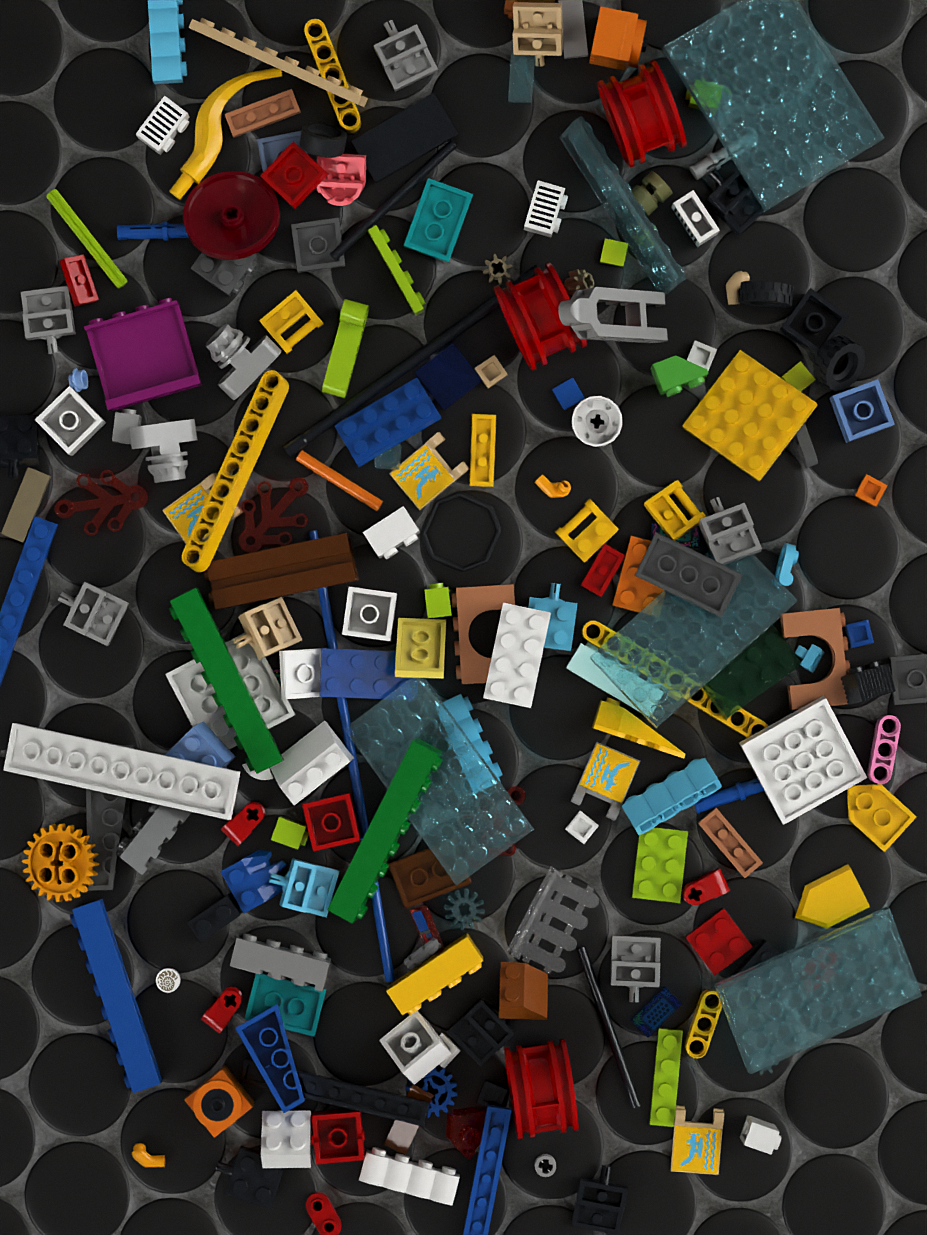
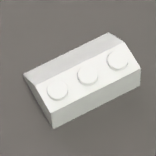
(310, 762)

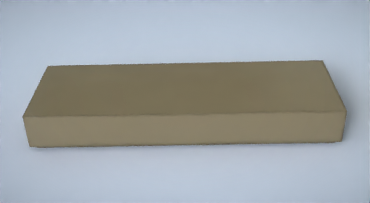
(26, 505)

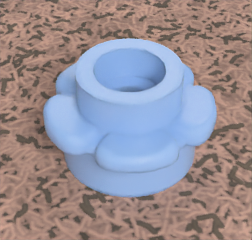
(78, 380)

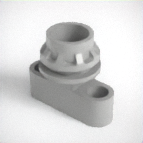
(247, 365)
(165, 448)

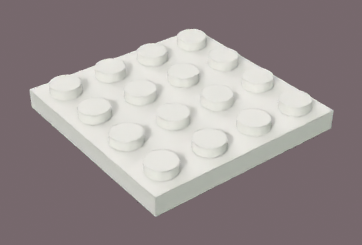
(200, 705)
(803, 760)

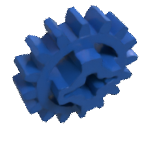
(442, 1087)

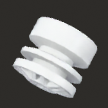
(588, 410)

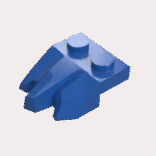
(250, 879)

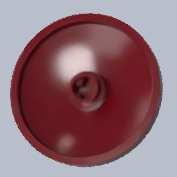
(231, 215)

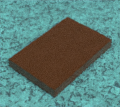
(422, 878)

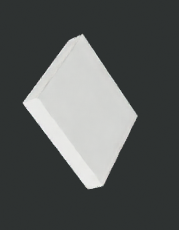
(300, 673)

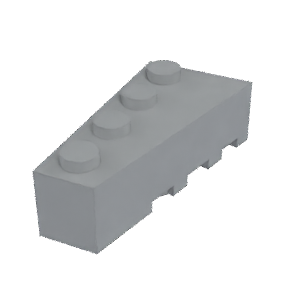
(281, 961)

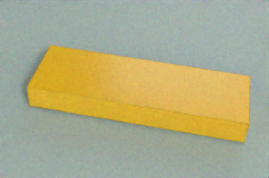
(482, 450)

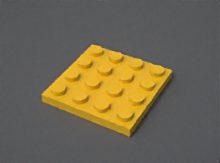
(749, 415)

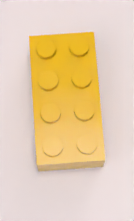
(435, 974)

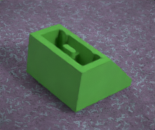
(676, 373)

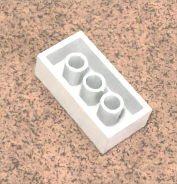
(516, 655)

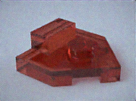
(465, 1129)

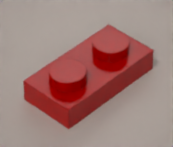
(79, 280)
(602, 570)

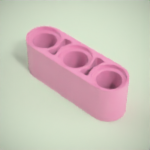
(876, 759)

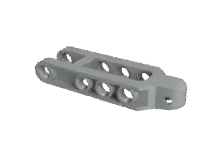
(582, 315)

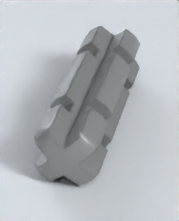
(422, 954)

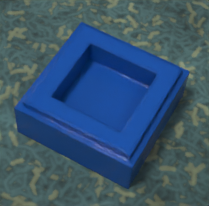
(568, 394)
(859, 634)

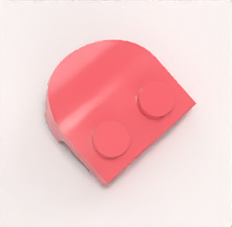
(344, 179)

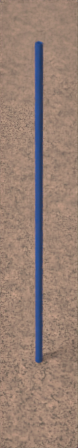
(356, 782)

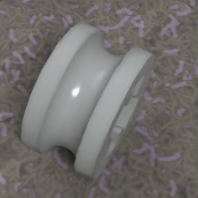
(539, 1169)

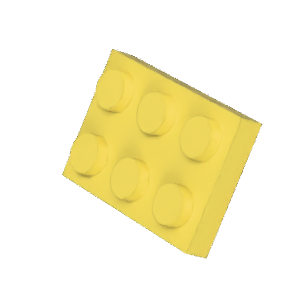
(420, 648)

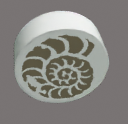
(168, 980)

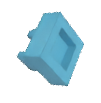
(810, 657)

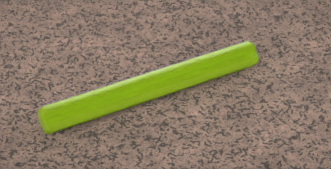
(86, 238)

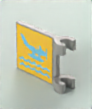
(607, 778)

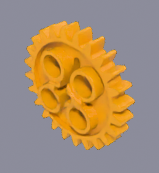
(80, 864)

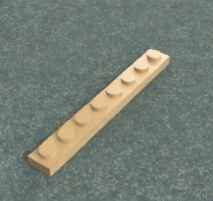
(288, 64)

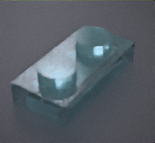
(521, 78)

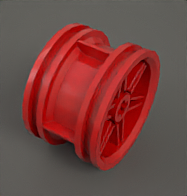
(642, 113)
(534, 316)
(541, 1088)

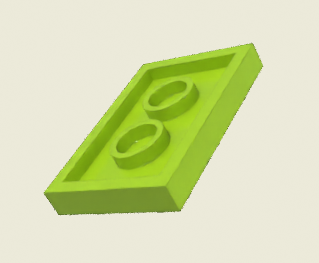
(660, 865)

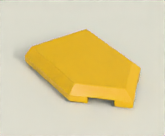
(878, 814)
(832, 898)

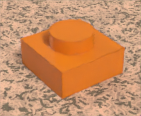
(870, 490)

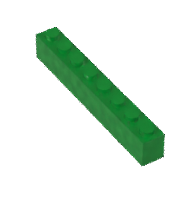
(226, 680)
(385, 830)

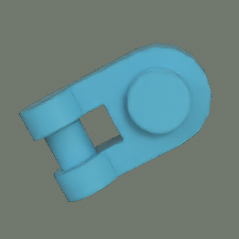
(786, 559)

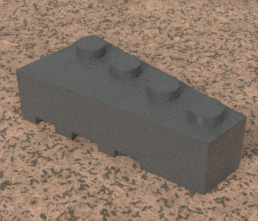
(149, 835)

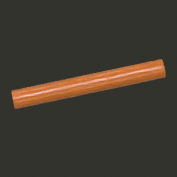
(339, 480)

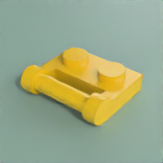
(285, 316)
(669, 515)
(593, 536)

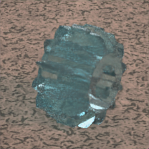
(472, 908)

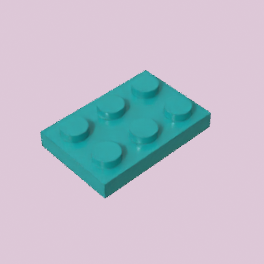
(438, 220)
(298, 1005)

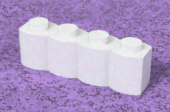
(409, 1177)

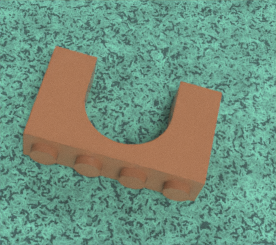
(469, 604)
(827, 626)

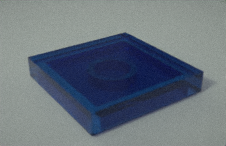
(448, 376)

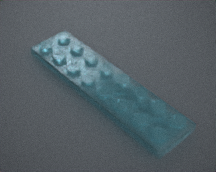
(622, 206)

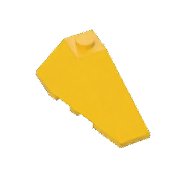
(622, 723)

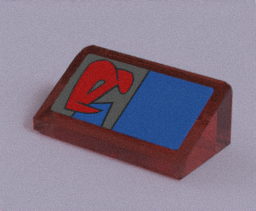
(426, 925)

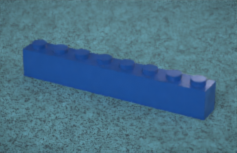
(117, 996)

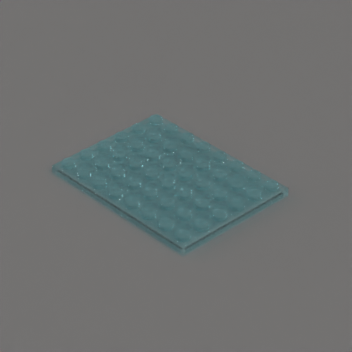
(773, 96)

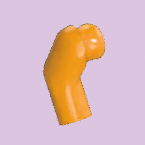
(553, 490)
(145, 1159)

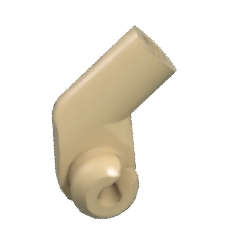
(733, 286)

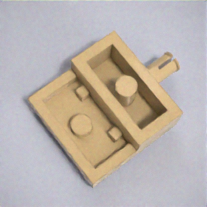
(538, 30)
(268, 629)

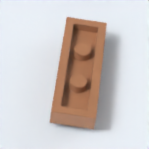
(262, 113)
(730, 842)

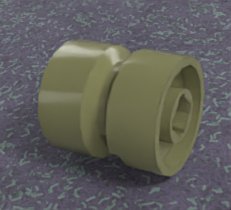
(658, 186)

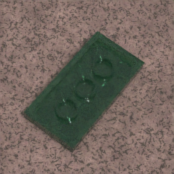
(752, 672)

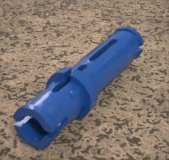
(151, 231)
(728, 795)

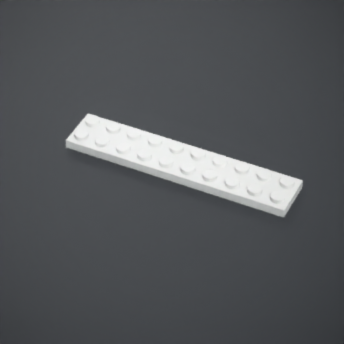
(122, 771)

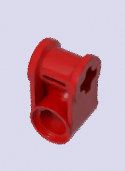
(241, 824)
(709, 885)
(221, 1011)

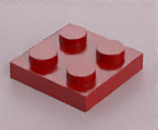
(294, 175)
(718, 941)

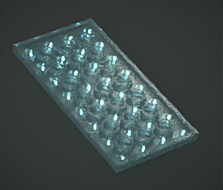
(680, 647)
(466, 809)
(818, 990)

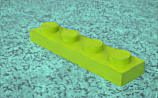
(402, 278)
(666, 1077)

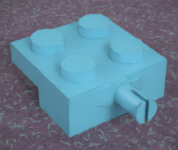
(561, 620)
(307, 887)

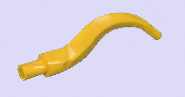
(209, 130)

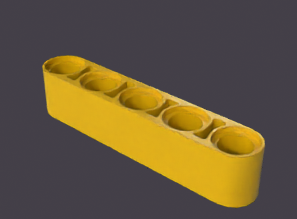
(328, 65)

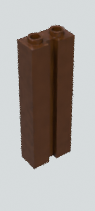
(281, 571)

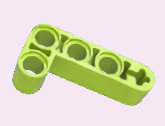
(345, 348)

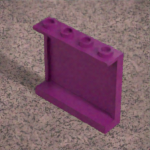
(143, 354)

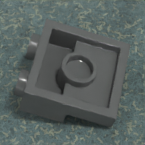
(225, 274)

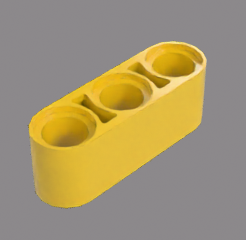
(703, 1035)

